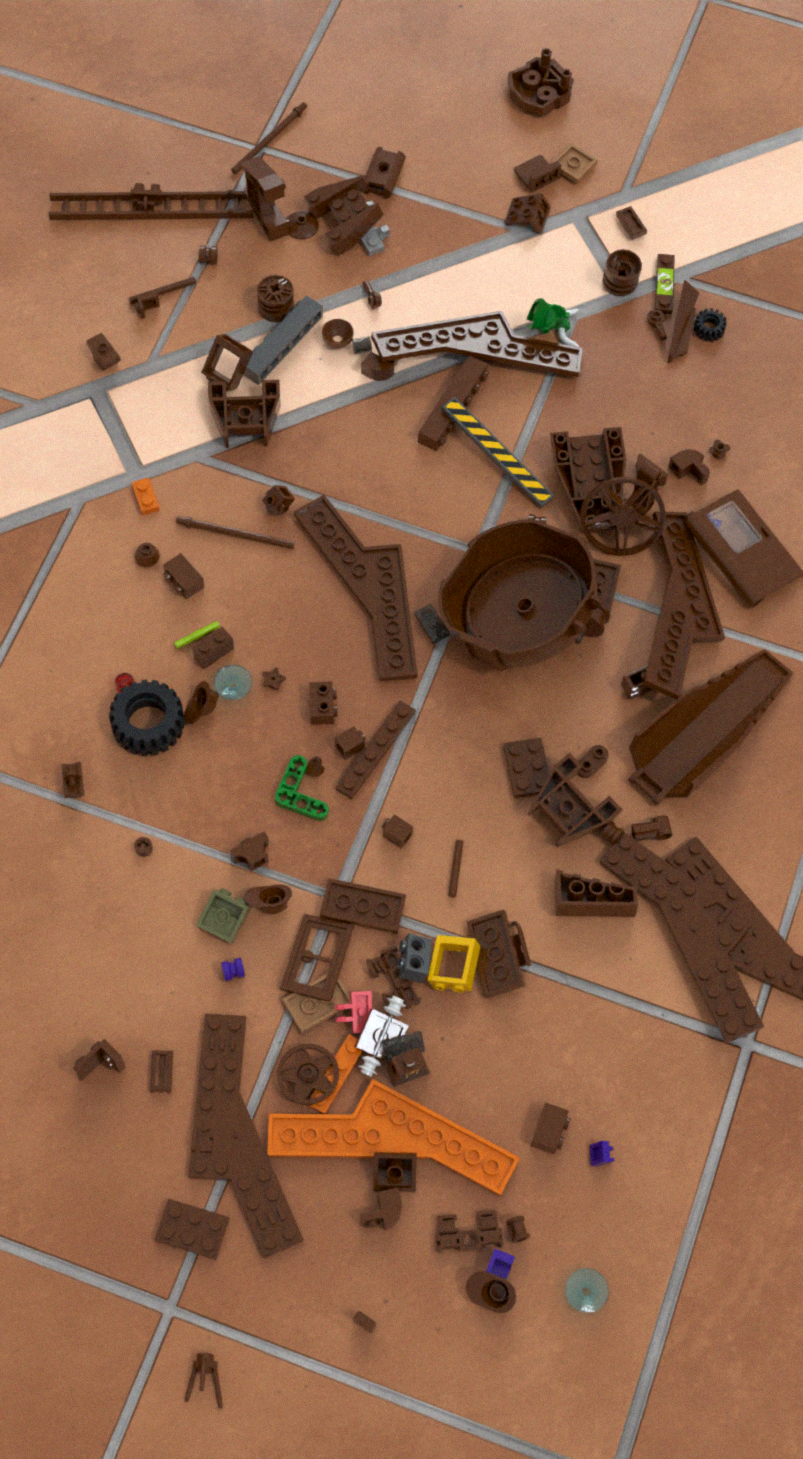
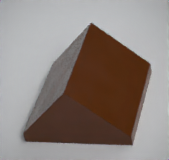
(394, 1171)

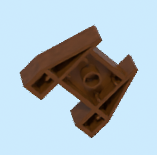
(262, 191)
(349, 209)
(245, 413)
(567, 805)

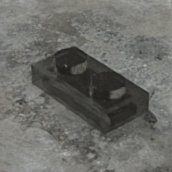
(432, 623)
(402, 1044)

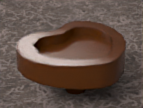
(315, 767)

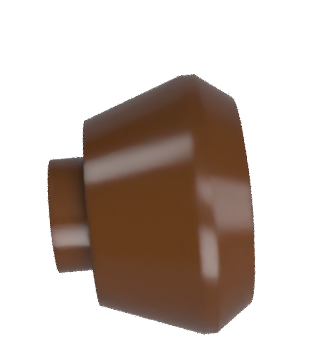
(147, 555)

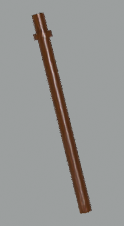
(297, 112)
(190, 522)

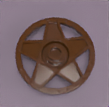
(307, 1074)

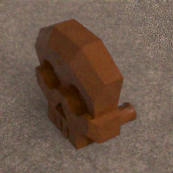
(541, 84)

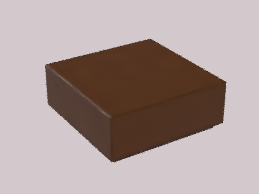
(364, 1321)

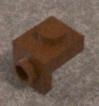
(146, 301)

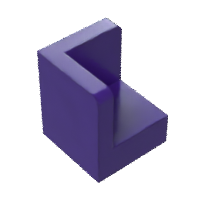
(500, 1263)

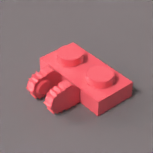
(360, 1006)

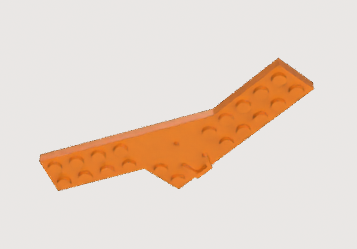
(392, 1124)

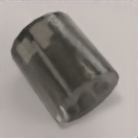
(361, 345)

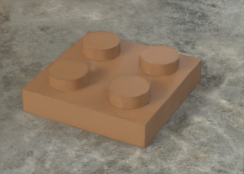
(575, 163)

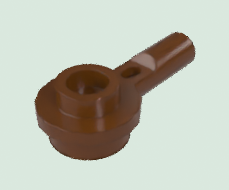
(374, 297)
(656, 318)

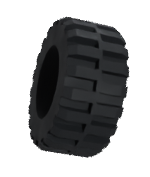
(140, 696)

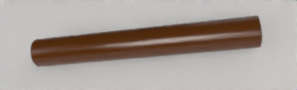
(455, 868)

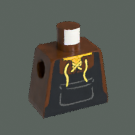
(407, 1067)

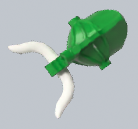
(551, 316)

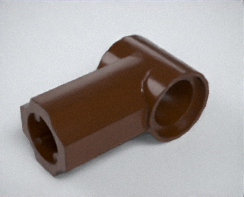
(656, 828)

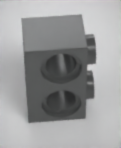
(417, 958)

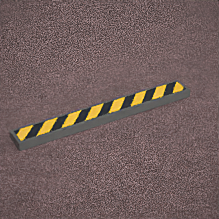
(497, 452)

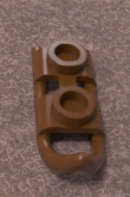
(519, 942)

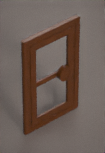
(298, 954)

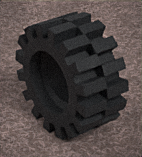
(713, 317)

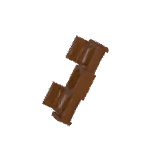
(389, 963)
(487, 1236)

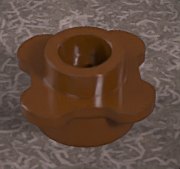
(717, 453)

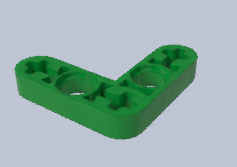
(291, 791)

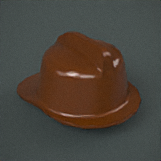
(201, 703)
(269, 898)
(491, 1291)

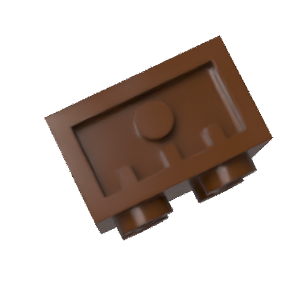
(538, 172)
(529, 209)
(99, 1052)

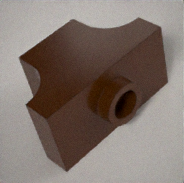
(103, 352)
(252, 851)

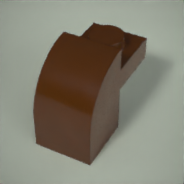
(376, 369)
(688, 462)
(389, 1211)

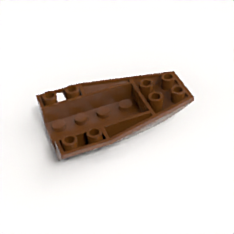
(586, 463)

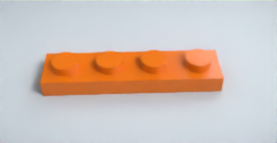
(346, 1060)

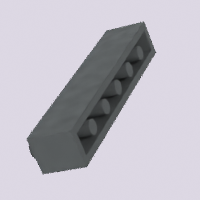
(283, 339)

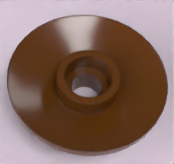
(302, 225)

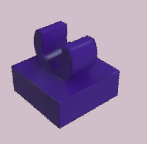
(600, 1153)

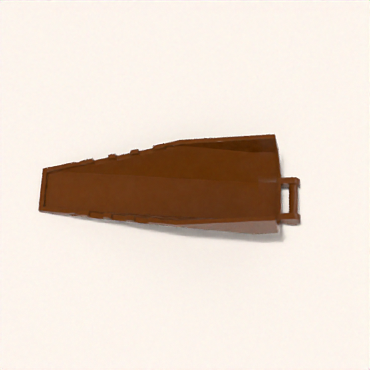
(704, 727)

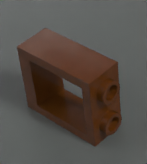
(224, 341)

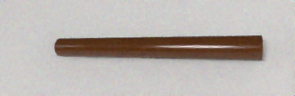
(168, 288)

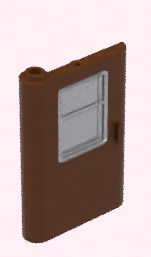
(743, 547)

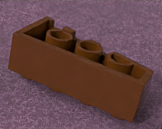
(592, 897)

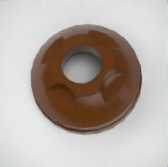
(337, 327)

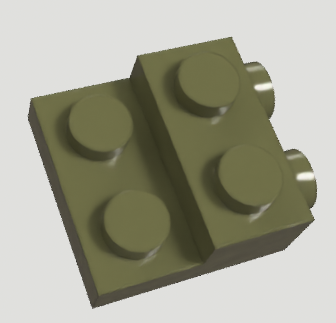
(224, 915)

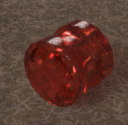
(123, 680)

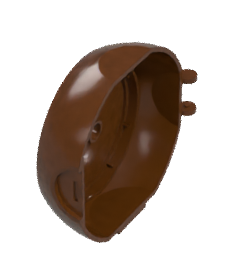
(512, 568)

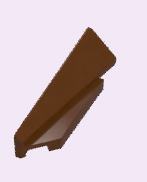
(683, 322)

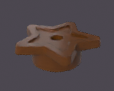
(273, 683)

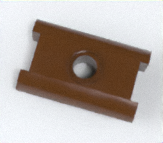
(384, 172)

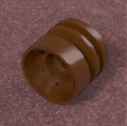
(622, 272)
(275, 298)

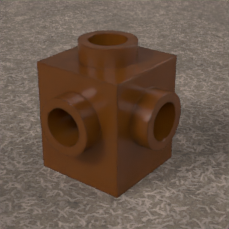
(278, 499)

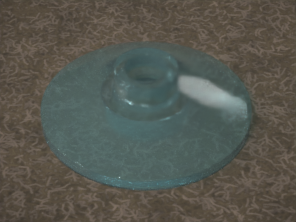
(229, 675)
(594, 1282)

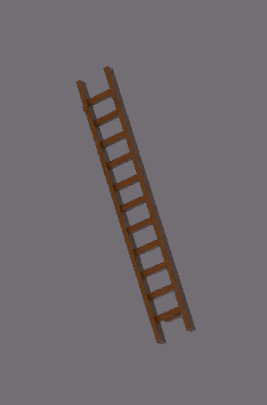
(151, 214)

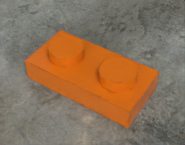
(145, 496)

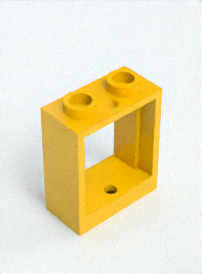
(457, 944)

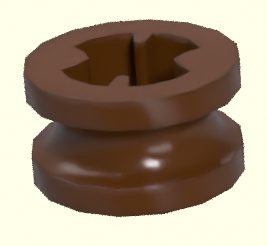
(143, 853)

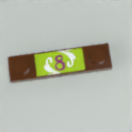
(665, 283)

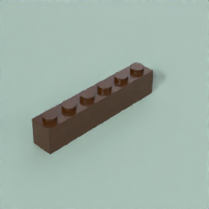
(463, 387)

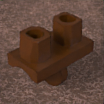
(146, 197)
(72, 780)

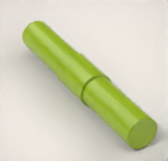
(196, 635)

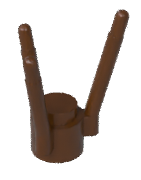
(204, 1364)

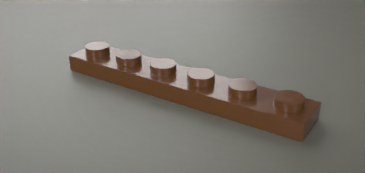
(375, 749)

